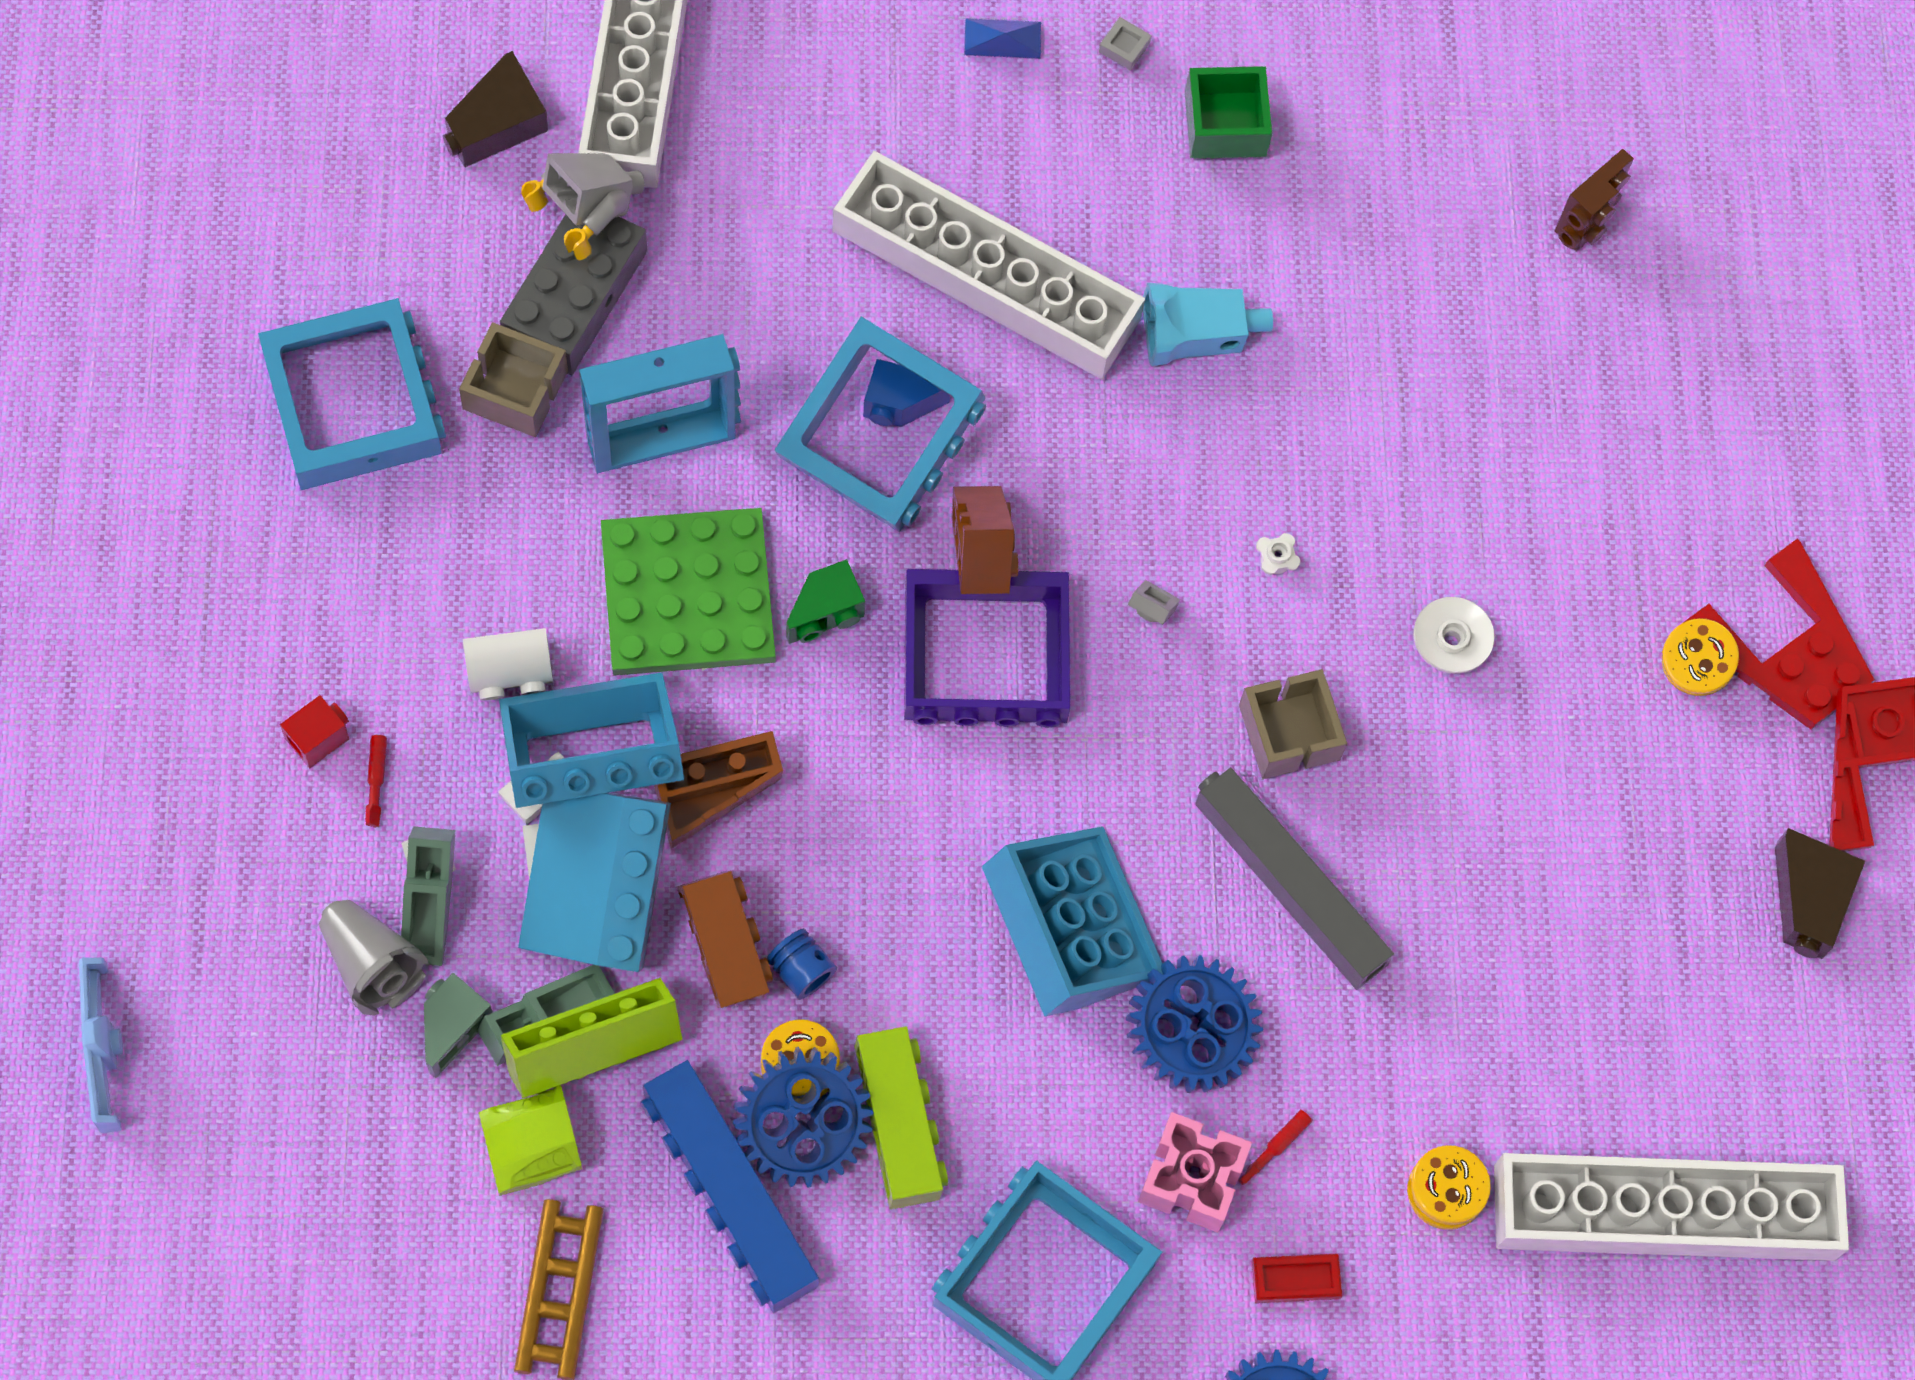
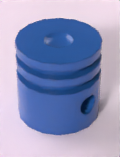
(801, 963)

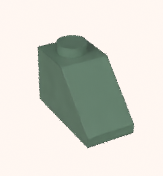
(450, 1020)

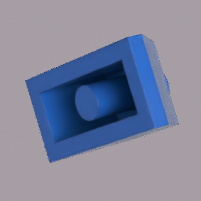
(899, 395)

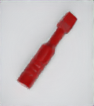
(375, 778)
(1278, 1143)

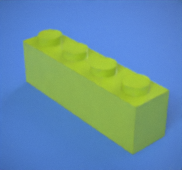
(591, 1037)
(899, 1120)

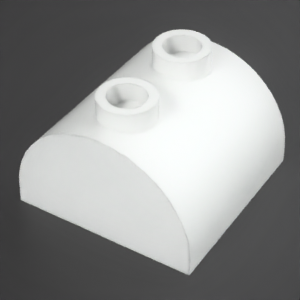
(508, 662)

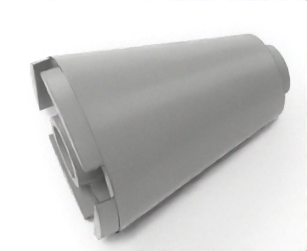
(371, 957)

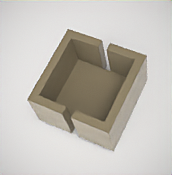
(518, 379)
(1294, 729)

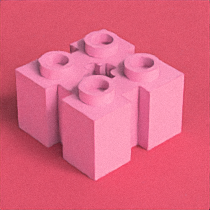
(1218, 1160)

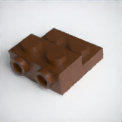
(1594, 203)

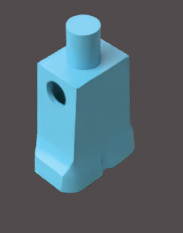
(1198, 322)

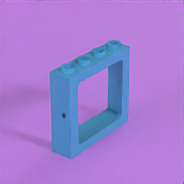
(640, 375)
(367, 453)
(926, 473)
(584, 709)
(1046, 1186)

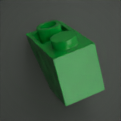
(826, 601)

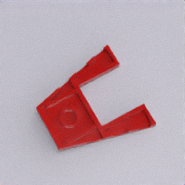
(1816, 663)
(1871, 730)

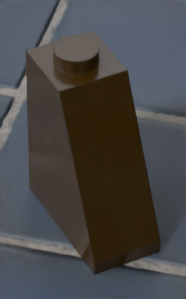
(495, 114)
(1813, 891)

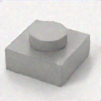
(1125, 43)
(1153, 603)

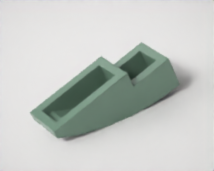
(428, 890)
(544, 1002)

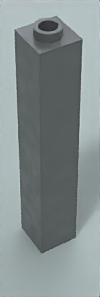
(1293, 877)

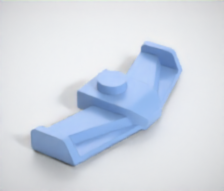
(99, 1043)

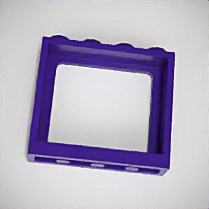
(1029, 586)

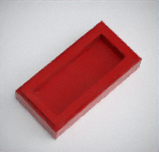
(1296, 1278)

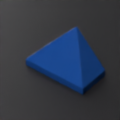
(1002, 38)

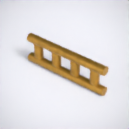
(574, 1312)

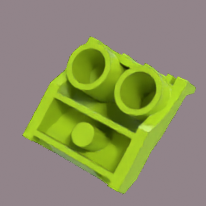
(530, 1141)

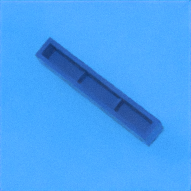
(729, 1186)

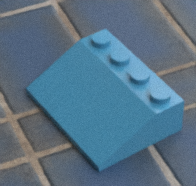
(595, 879)
(1072, 918)

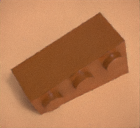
(983, 540)
(718, 782)
(726, 938)

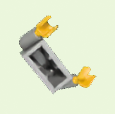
(588, 190)

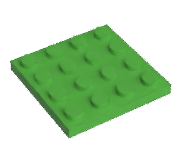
(687, 591)

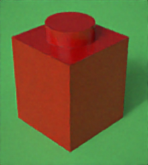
(316, 730)

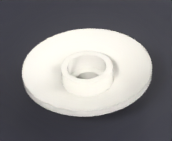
(1458, 619)

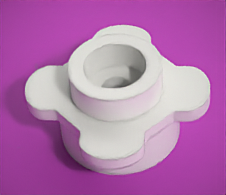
(1277, 565)

